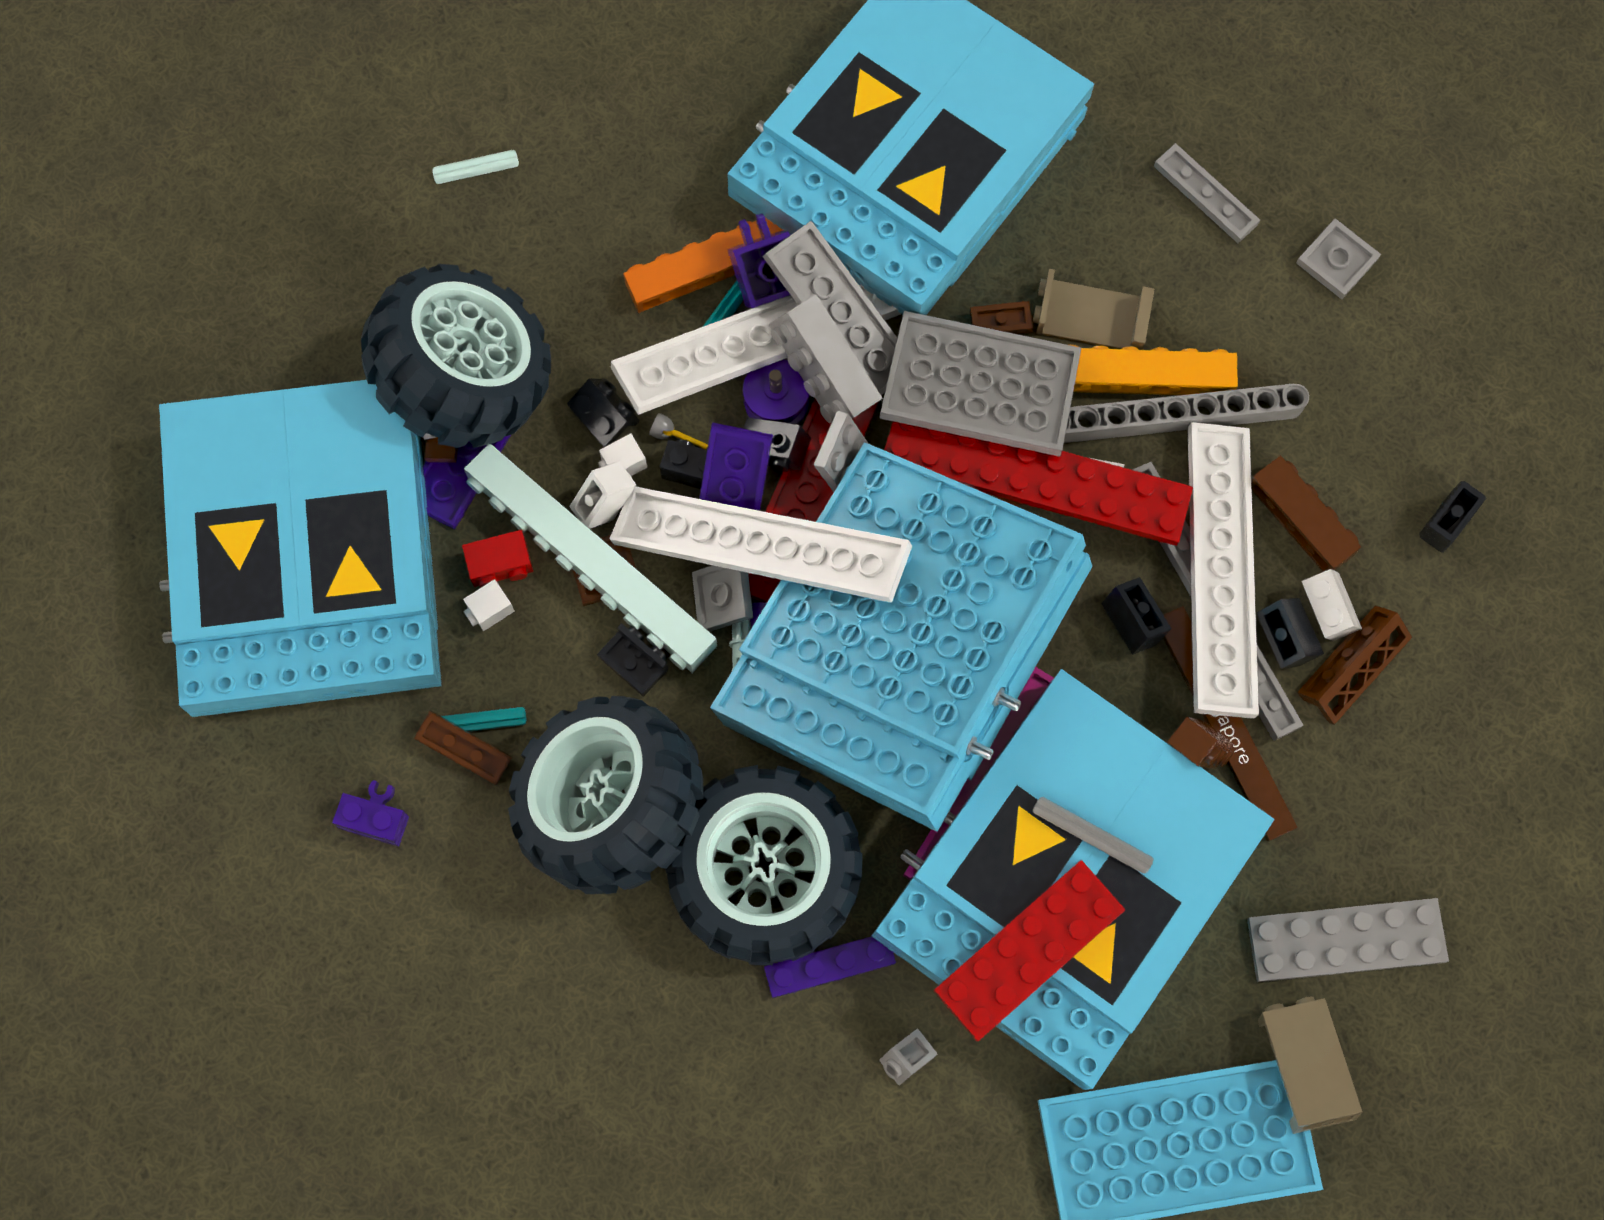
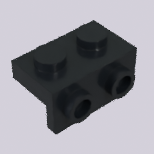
(602, 410)
(634, 659)

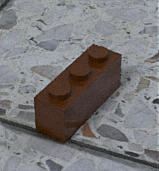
(1202, 743)

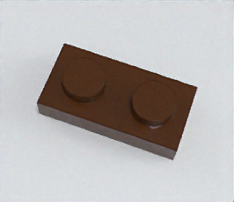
(1005, 317)

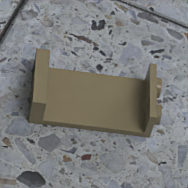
(1092, 314)
(1311, 1064)

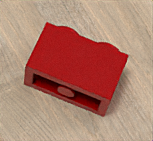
(498, 558)

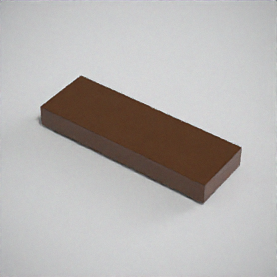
(463, 747)

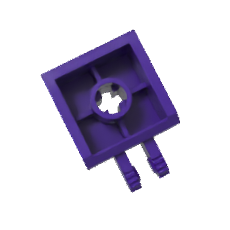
(748, 264)

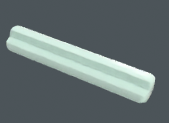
(475, 166)

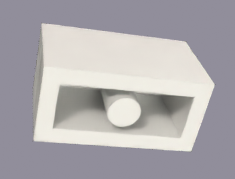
(602, 495)
(1331, 605)

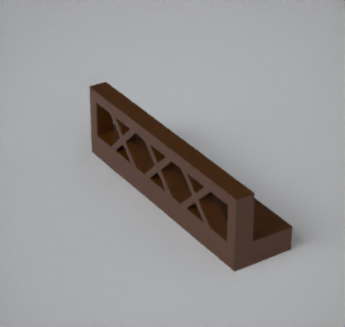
(1354, 657)

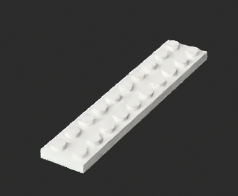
(709, 355)
(762, 543)
(1222, 571)

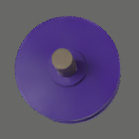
(776, 394)

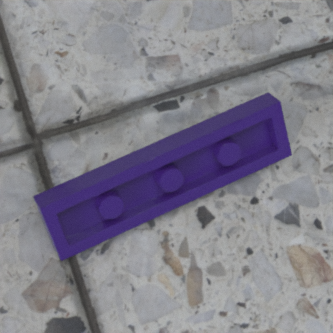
(828, 966)

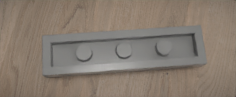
(1206, 193)

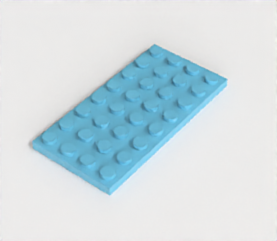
(1176, 1145)

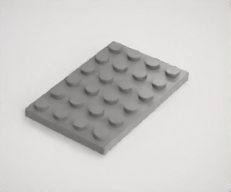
(981, 383)

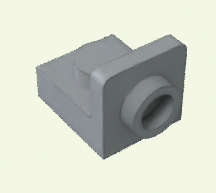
(907, 1057)

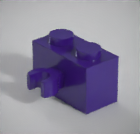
(372, 817)

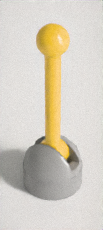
(664, 428)

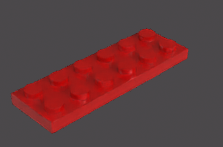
(1029, 950)

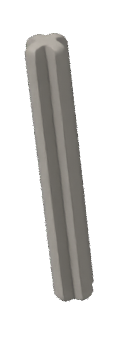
(1093, 835)

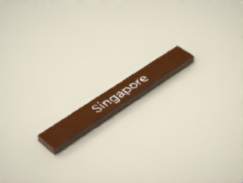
(1246, 761)

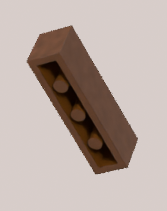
(1304, 515)

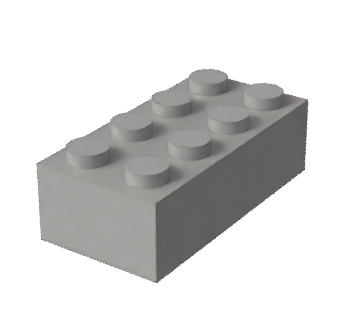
(824, 360)

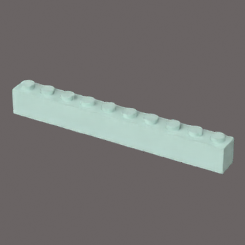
(591, 558)

